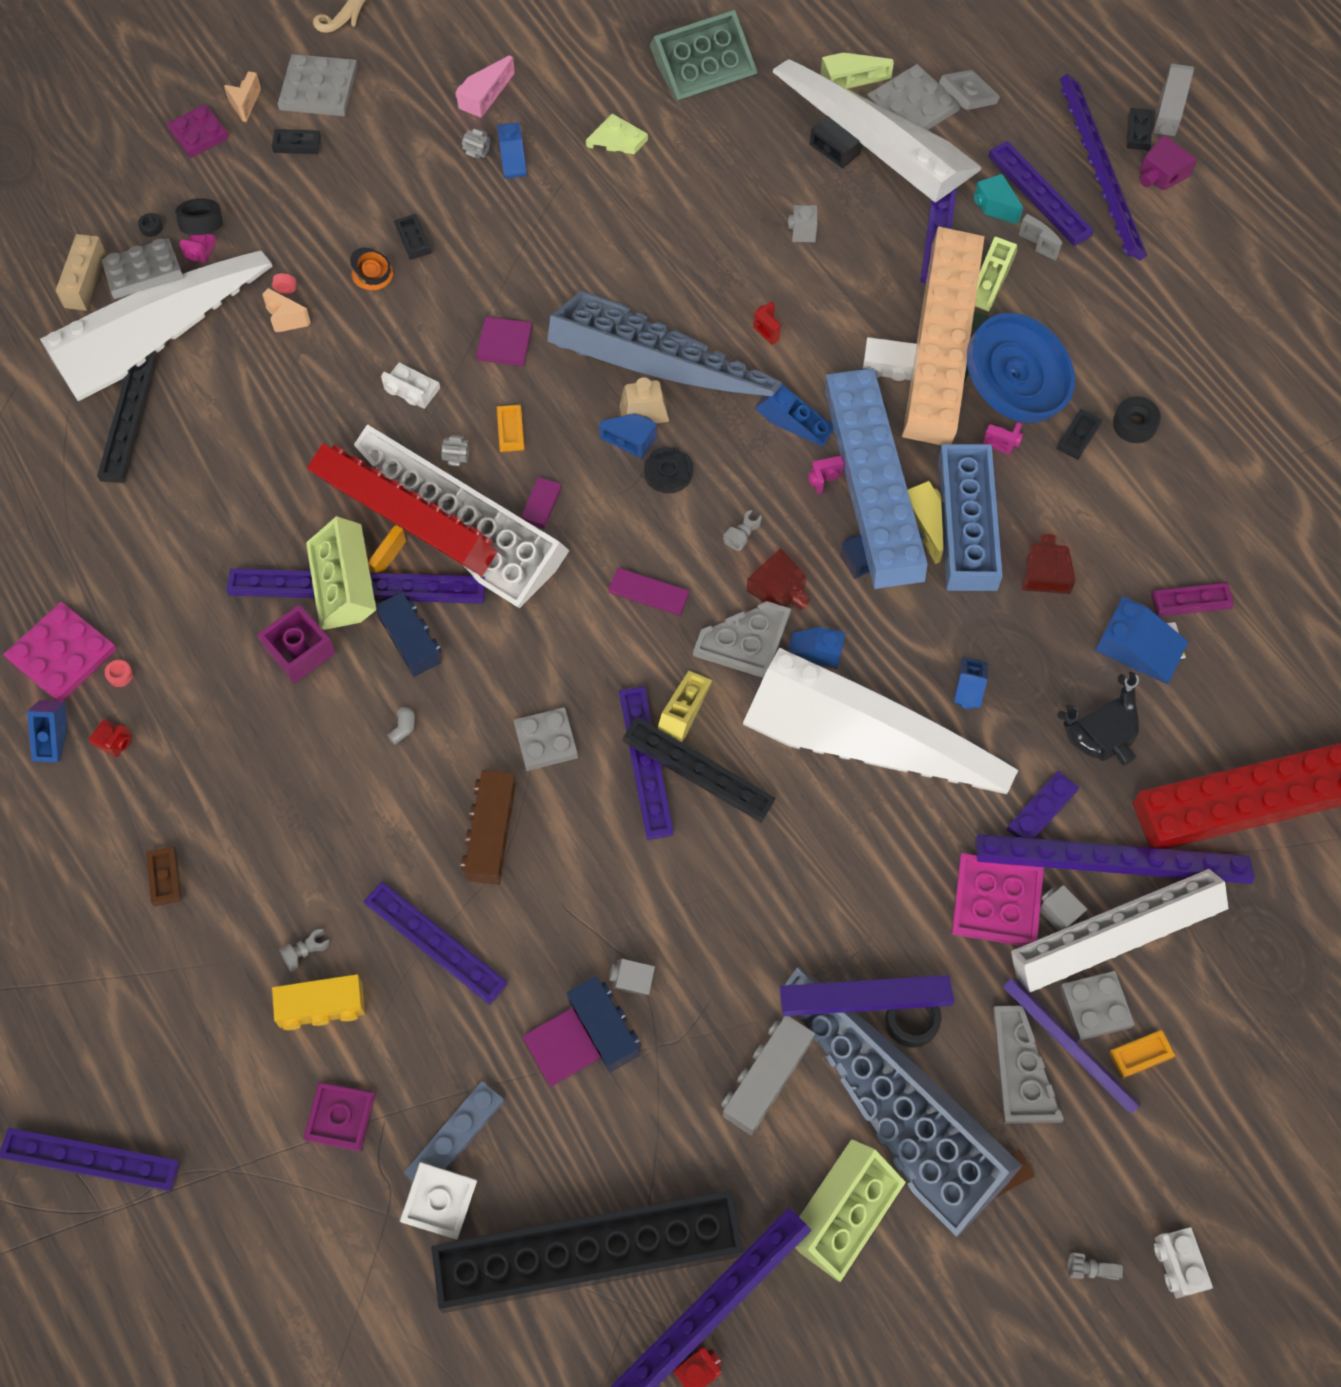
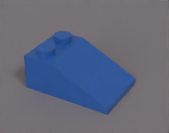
(1142, 641)

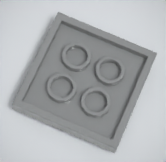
(317, 85)
(915, 98)
(141, 268)

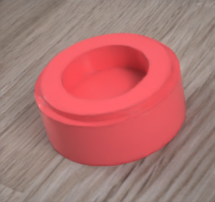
(284, 283)
(118, 673)

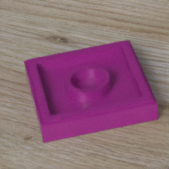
(504, 341)
(561, 1047)
(339, 1116)

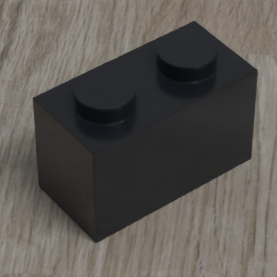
(835, 142)

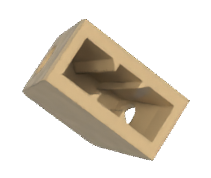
(644, 399)

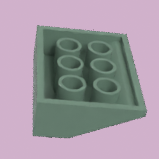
(703, 55)

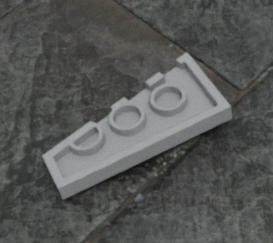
(1022, 1077)

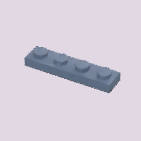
(459, 1129)

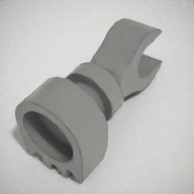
(737, 537)
(291, 954)
(1078, 1267)

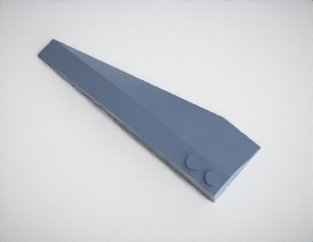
(616, 336)
(933, 1140)

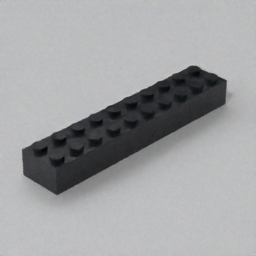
(586, 1251)

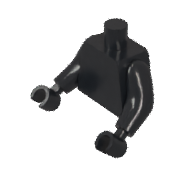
(1109, 728)

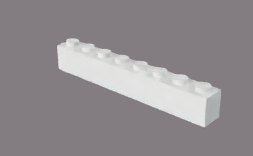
(1119, 930)

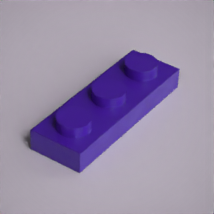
(1043, 807)

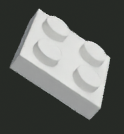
(438, 1200)

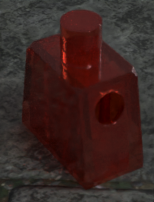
(1049, 567)
(779, 582)

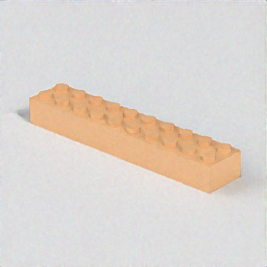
(943, 337)

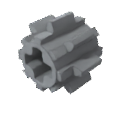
(476, 143)
(455, 450)

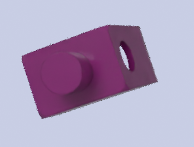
(1166, 165)

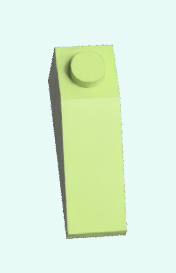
(855, 69)
(994, 272)

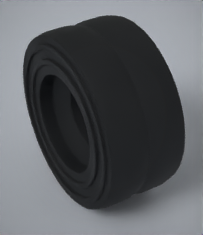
(1138, 407)

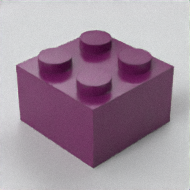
(296, 643)

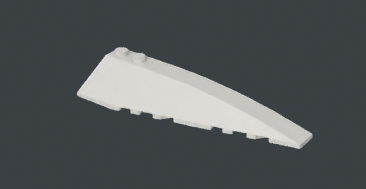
(910, 150)
(121, 335)
(524, 552)
(836, 716)

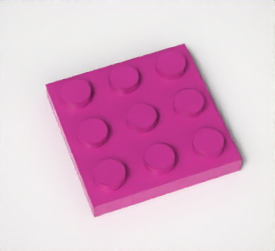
(60, 652)
(997, 901)

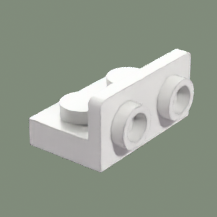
(410, 385)
(1182, 1263)

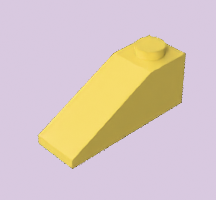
(928, 516)
(684, 705)

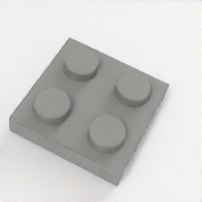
(969, 89)
(545, 739)
(1096, 1005)

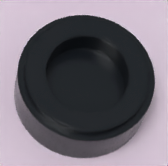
(150, 225)

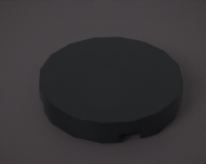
(668, 470)

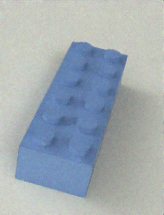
(969, 518)

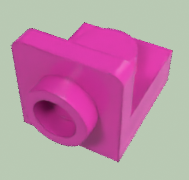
(198, 247)
(1002, 439)
(825, 469)

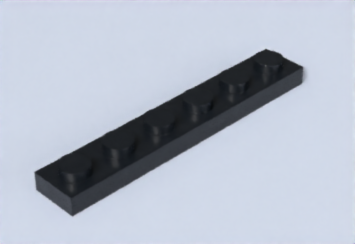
(126, 422)
(699, 769)

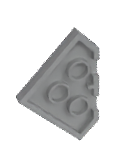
(746, 639)

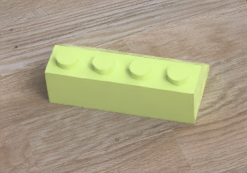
(340, 574)
(848, 1208)

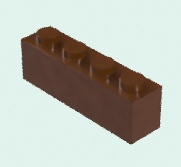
(490, 827)

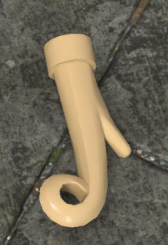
(350, 10)

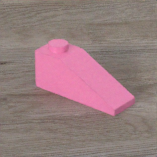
(483, 87)

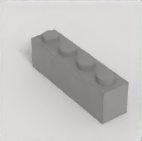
(767, 1075)

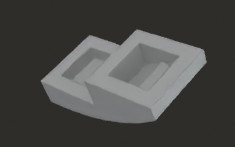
(1047, 241)

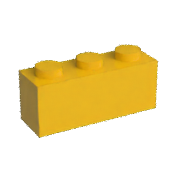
(318, 1002)

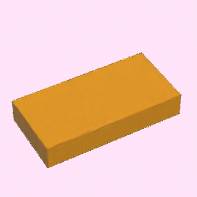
(510, 428)
(387, 550)
(1141, 1054)

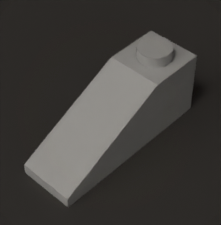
(1172, 100)

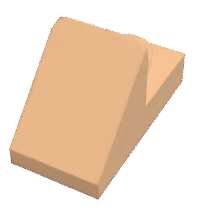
(244, 98)
(285, 312)

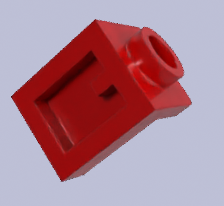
(766, 324)
(110, 738)
(699, 1369)

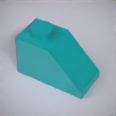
(998, 199)

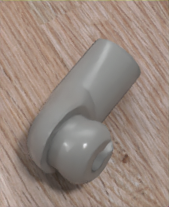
(406, 724)

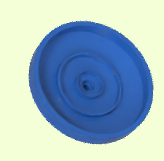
(1020, 368)

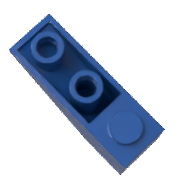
(794, 415)

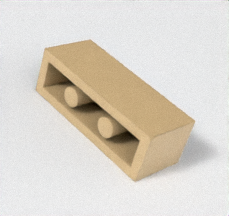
(81, 272)

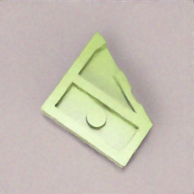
(617, 136)

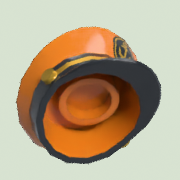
(370, 269)

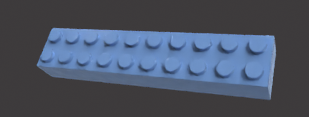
(875, 479)

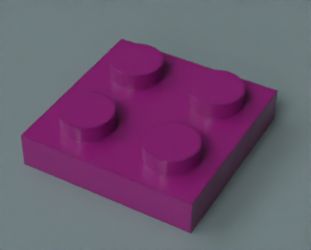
(197, 130)

